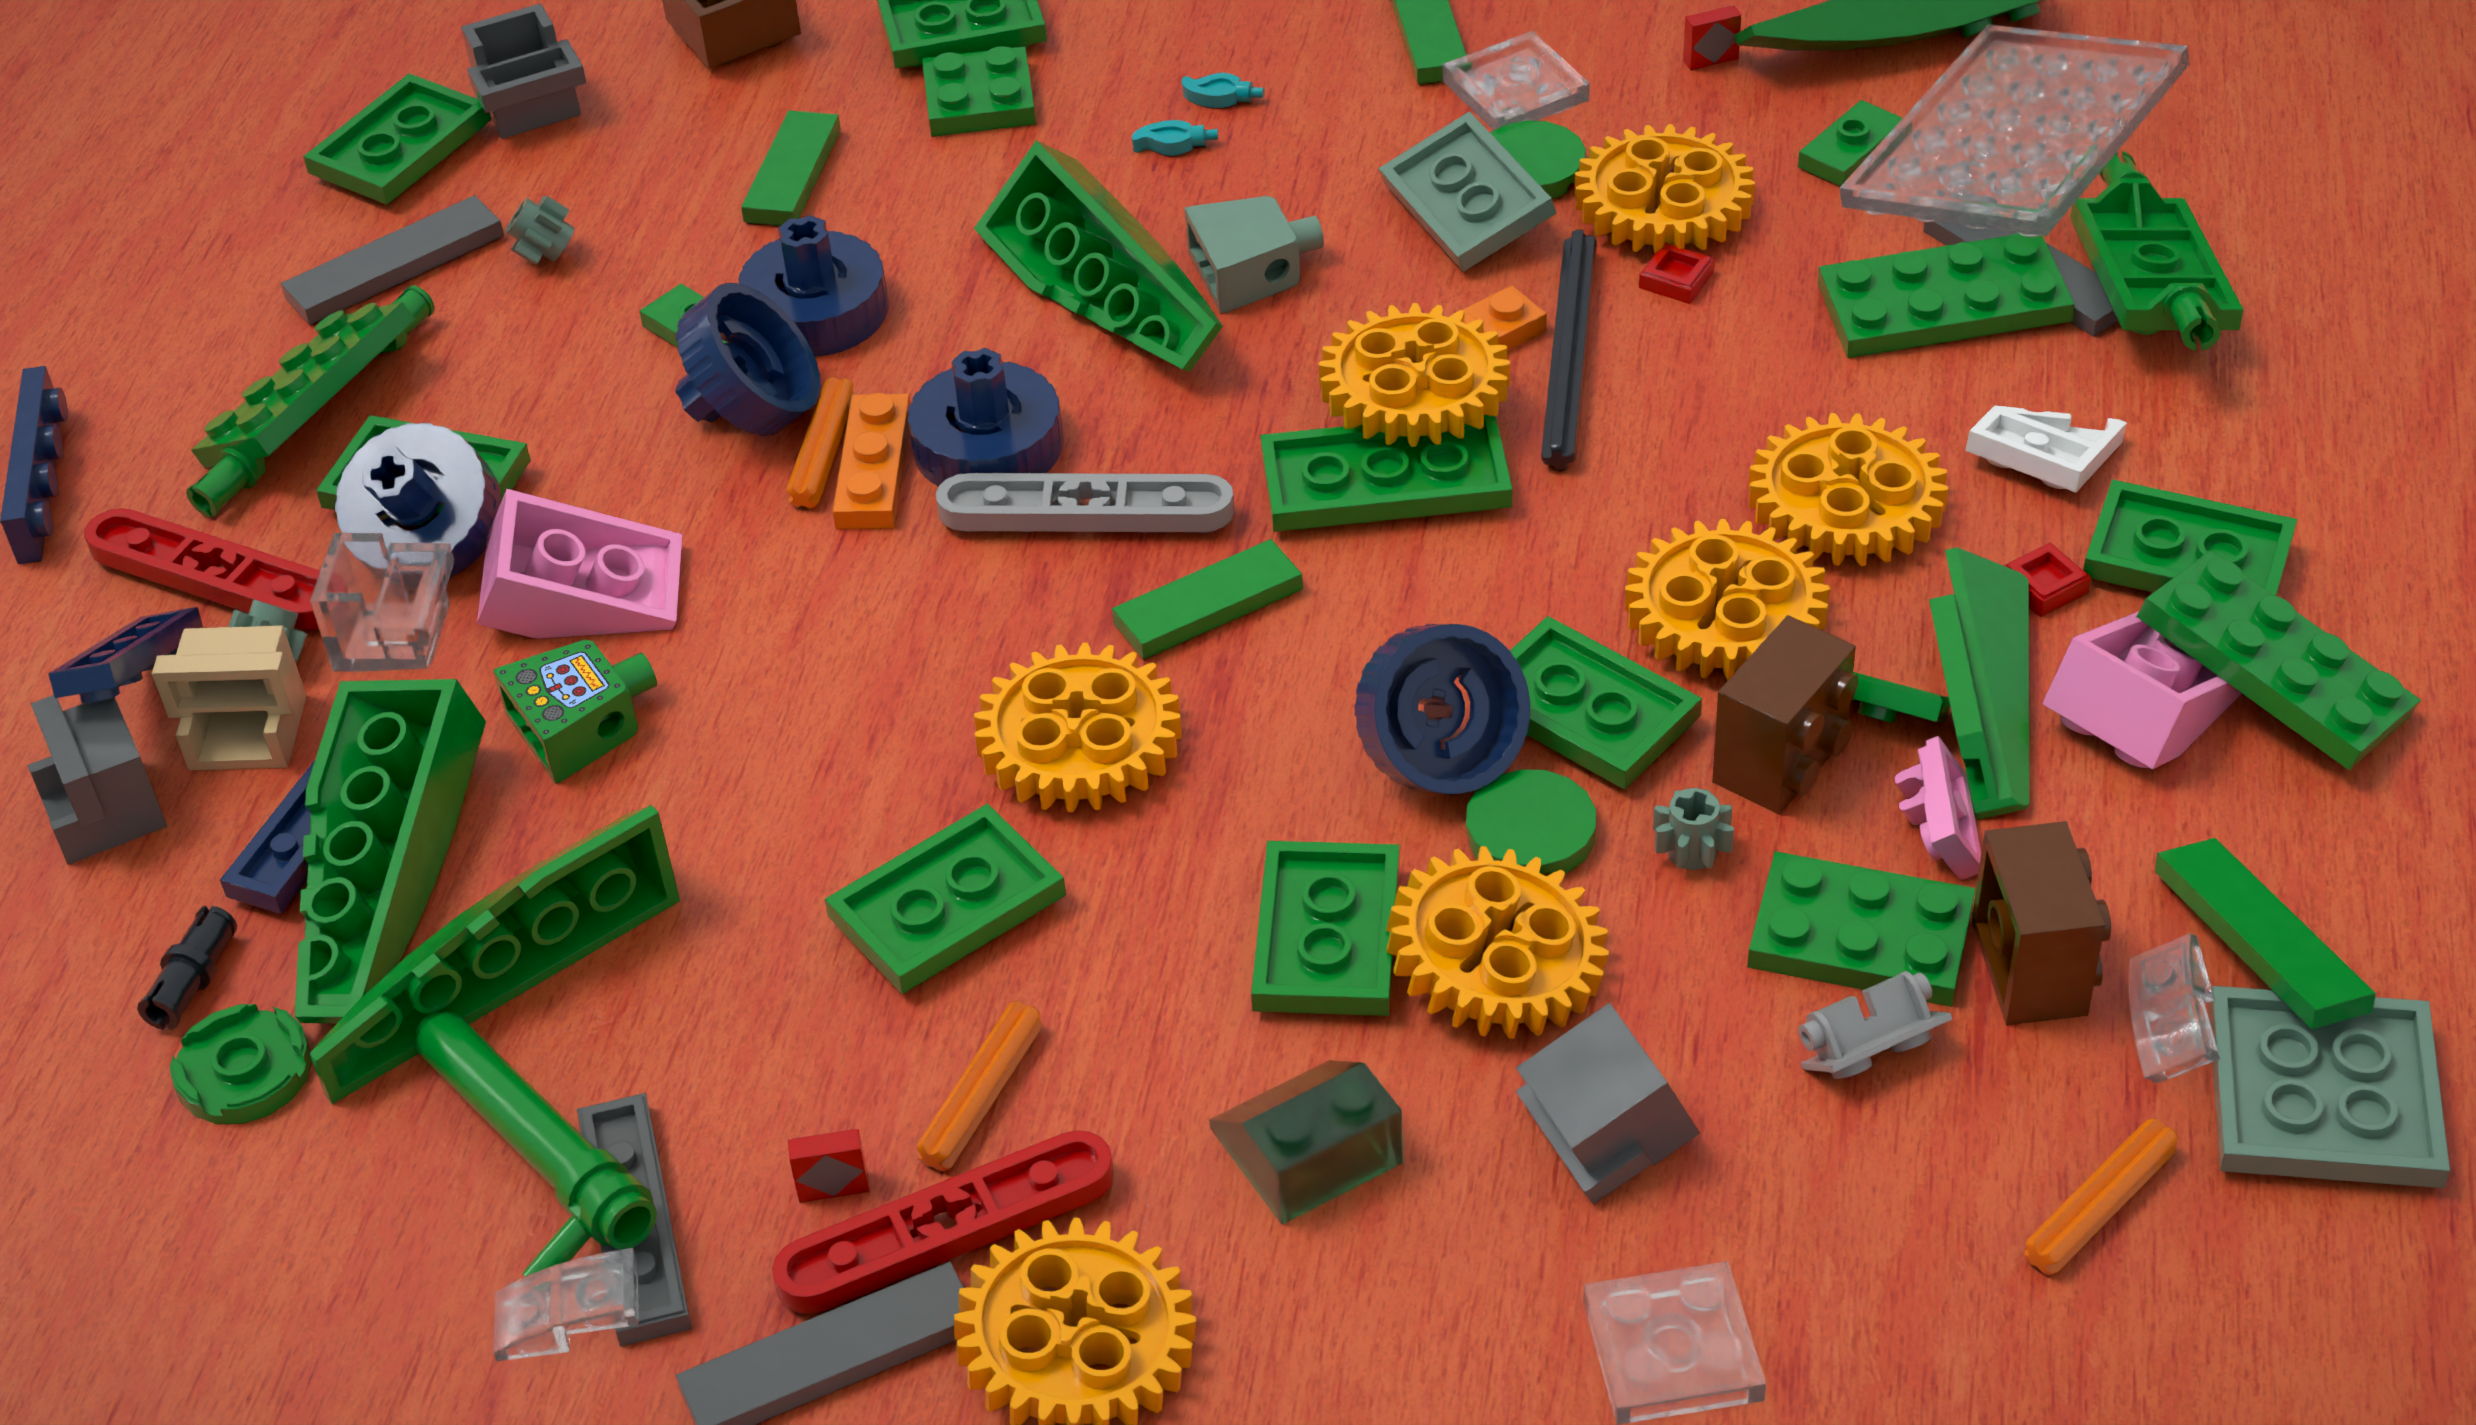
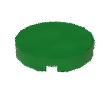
(1545, 151)
(1535, 817)
(241, 1064)

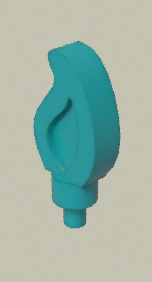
(1219, 90)
(1171, 137)

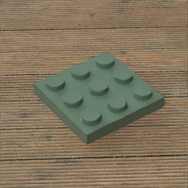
(2327, 1099)

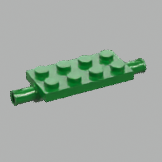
(2154, 259)
(285, 401)

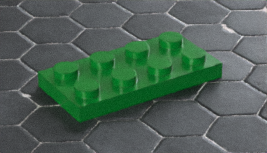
(1944, 294)
(1346, 479)
(2279, 659)

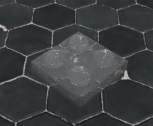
(1516, 81)
(1673, 1343)

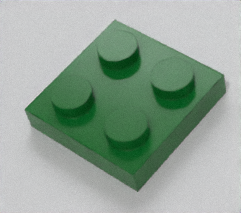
(978, 91)

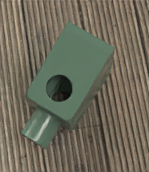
(1248, 248)

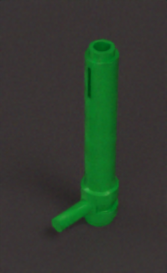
(587, 1181)

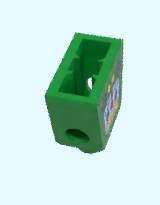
(573, 703)

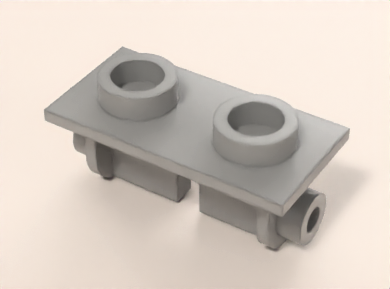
(1896, 1021)

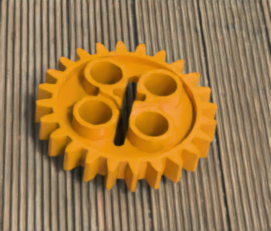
(1696, 202)
(1414, 374)
(1848, 488)
(1687, 580)
(1078, 727)
(1524, 974)
(1074, 1328)

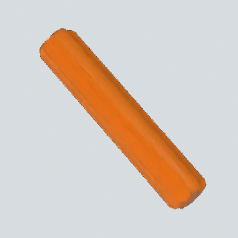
(820, 443)
(979, 1086)
(2101, 1196)

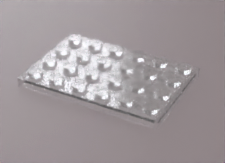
(2015, 129)

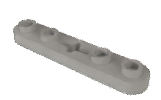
(1116, 502)

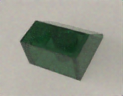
(1313, 1136)

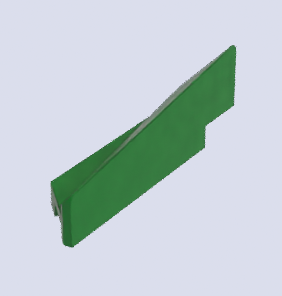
(1986, 674)

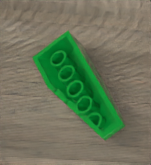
(1879, 23)
(1095, 258)
(379, 831)
(505, 946)

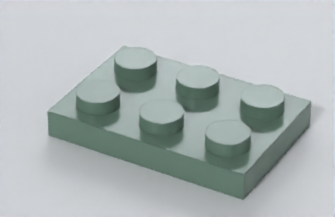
(1467, 191)

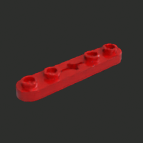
(177, 553)
(985, 1202)

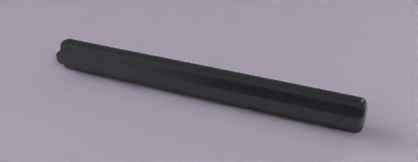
(1569, 351)

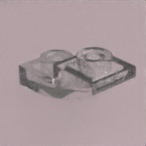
(2169, 1009)
(565, 1299)

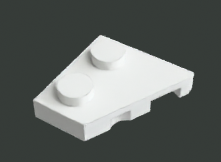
(2044, 445)

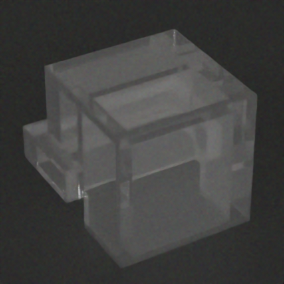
(382, 604)

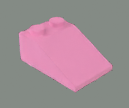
(576, 572)
(2136, 692)

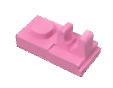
(1945, 805)

